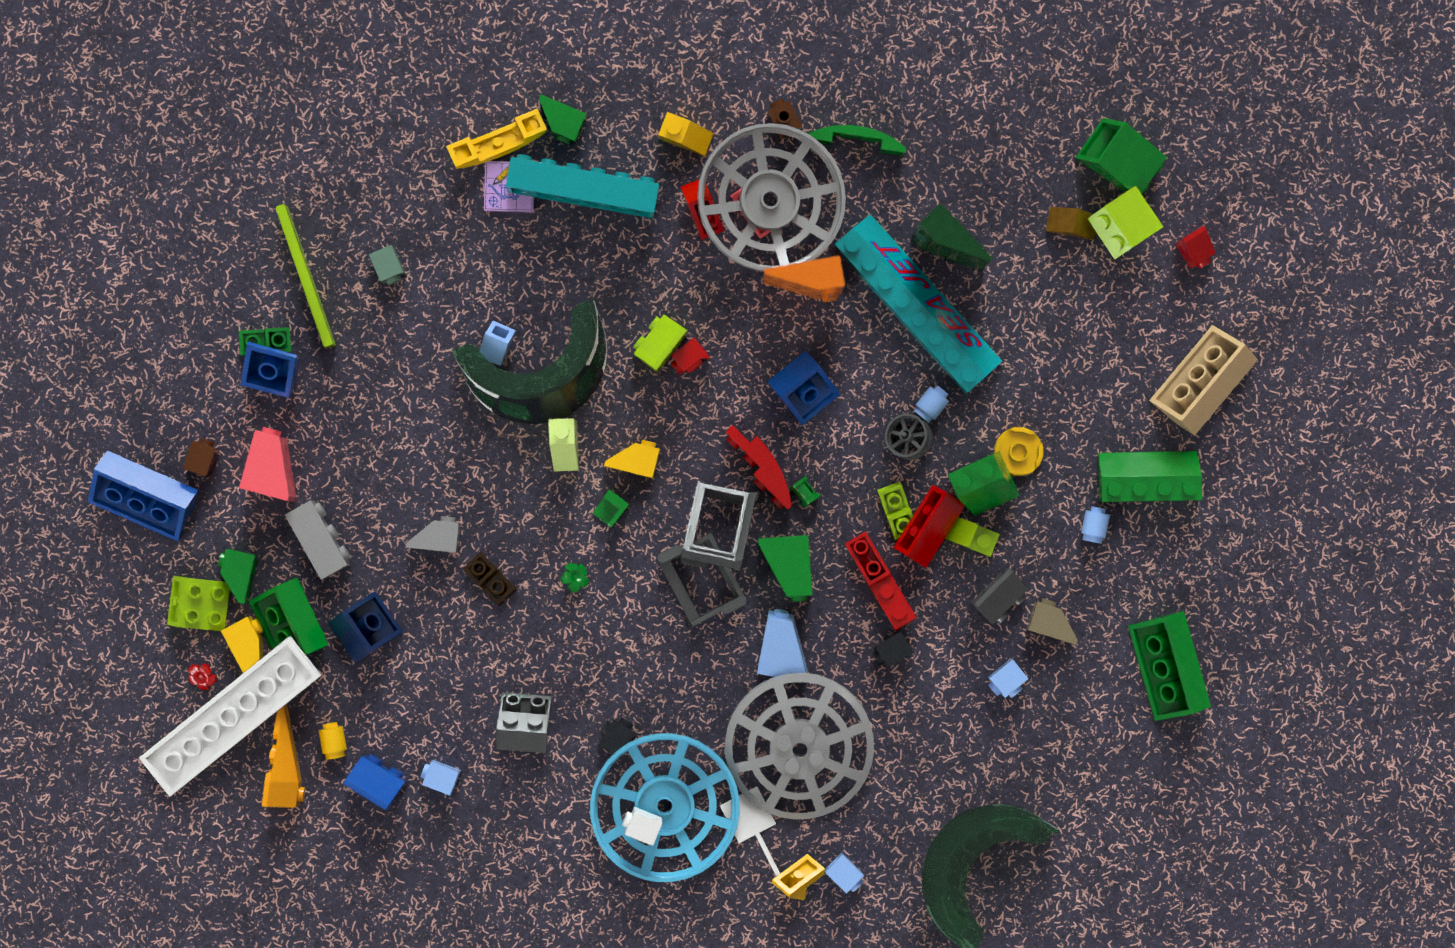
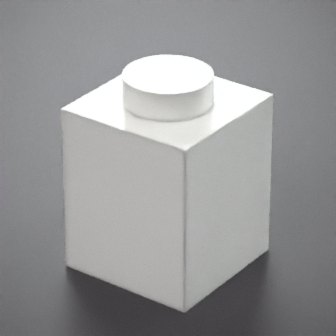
(642, 825)

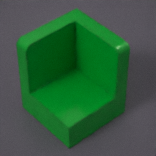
(610, 508)

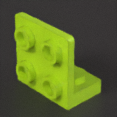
(198, 603)

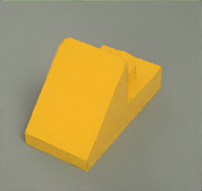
(798, 877)

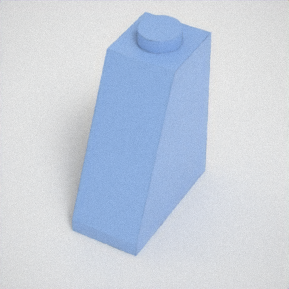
(781, 646)

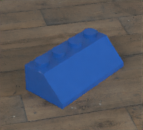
(142, 495)

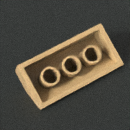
(1203, 379)

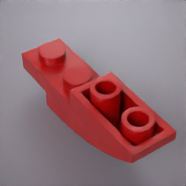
(769, 473)
(880, 581)

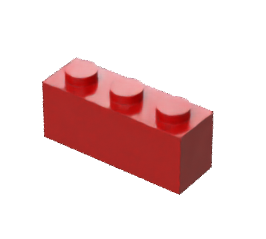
(929, 526)

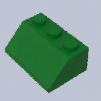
(287, 613)

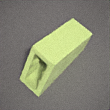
(564, 444)

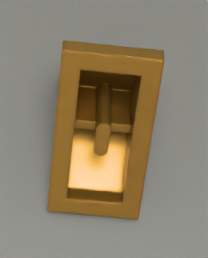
(1070, 222)

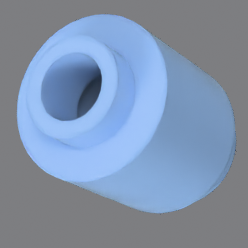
(931, 403)
(1095, 525)

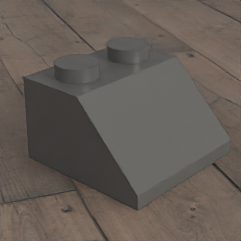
(1000, 596)

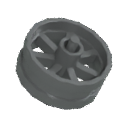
(908, 436)

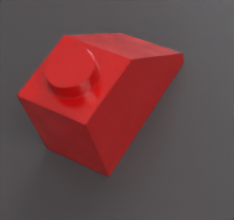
(690, 194)
(1196, 248)

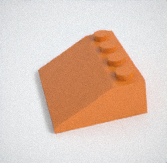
(812, 278)

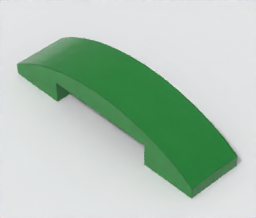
(888, 144)

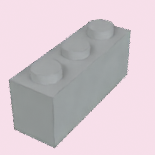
(318, 539)

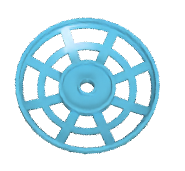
(673, 820)

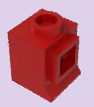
(689, 357)

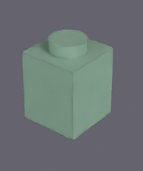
(387, 265)

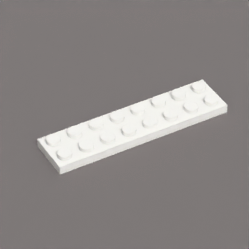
(230, 716)

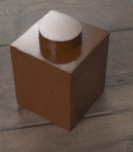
(201, 457)

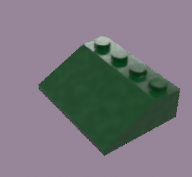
(947, 238)

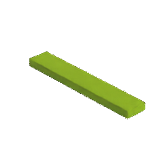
(305, 276)

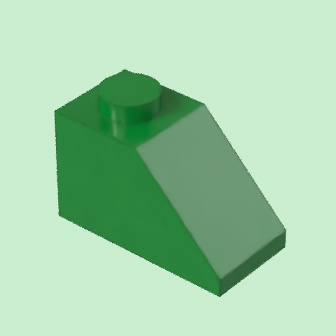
(563, 120)
(238, 572)

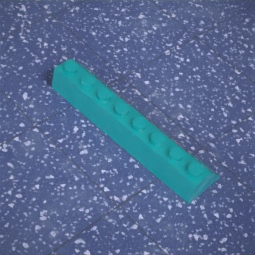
(917, 303)

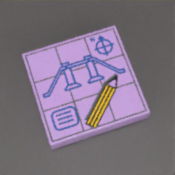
(495, 192)

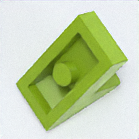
(973, 536)

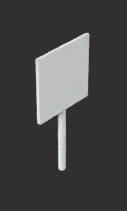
(752, 822)

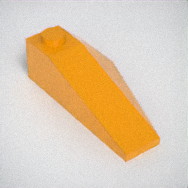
(284, 780)

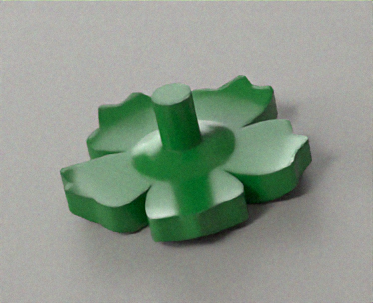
(575, 577)

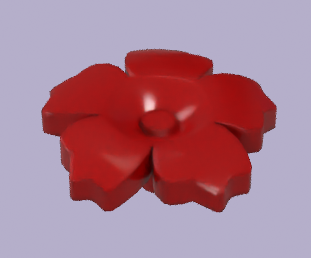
(201, 676)

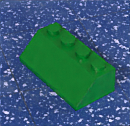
(1149, 476)
(1169, 666)

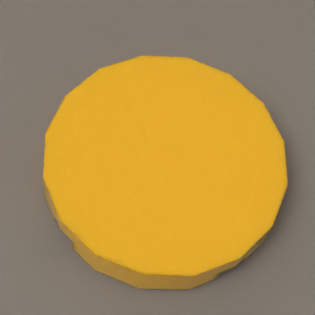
(1014, 454)

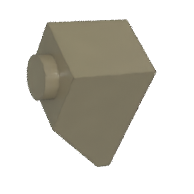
(1050, 621)

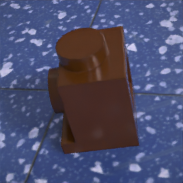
(783, 107)

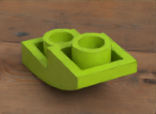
(895, 508)

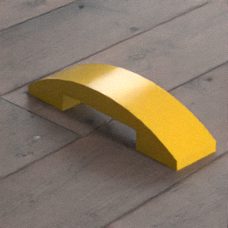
(498, 142)

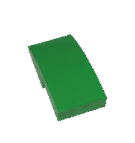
(270, 337)

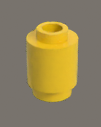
(332, 740)

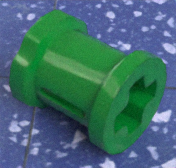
(804, 491)

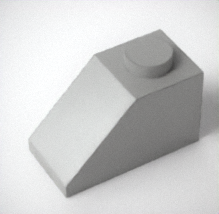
(438, 536)

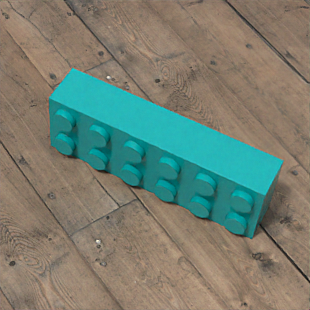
(582, 187)

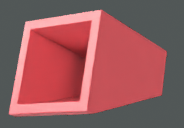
(269, 466)

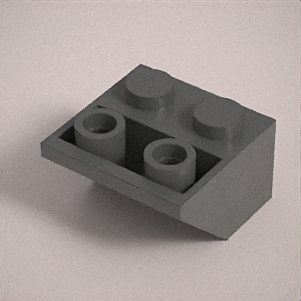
(523, 722)

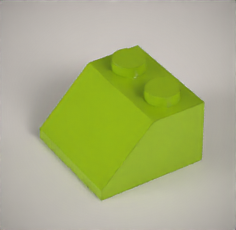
(1125, 222)
(660, 342)

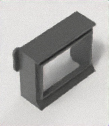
(701, 556)
(664, 561)

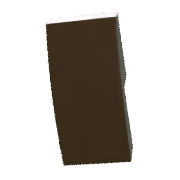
(490, 578)

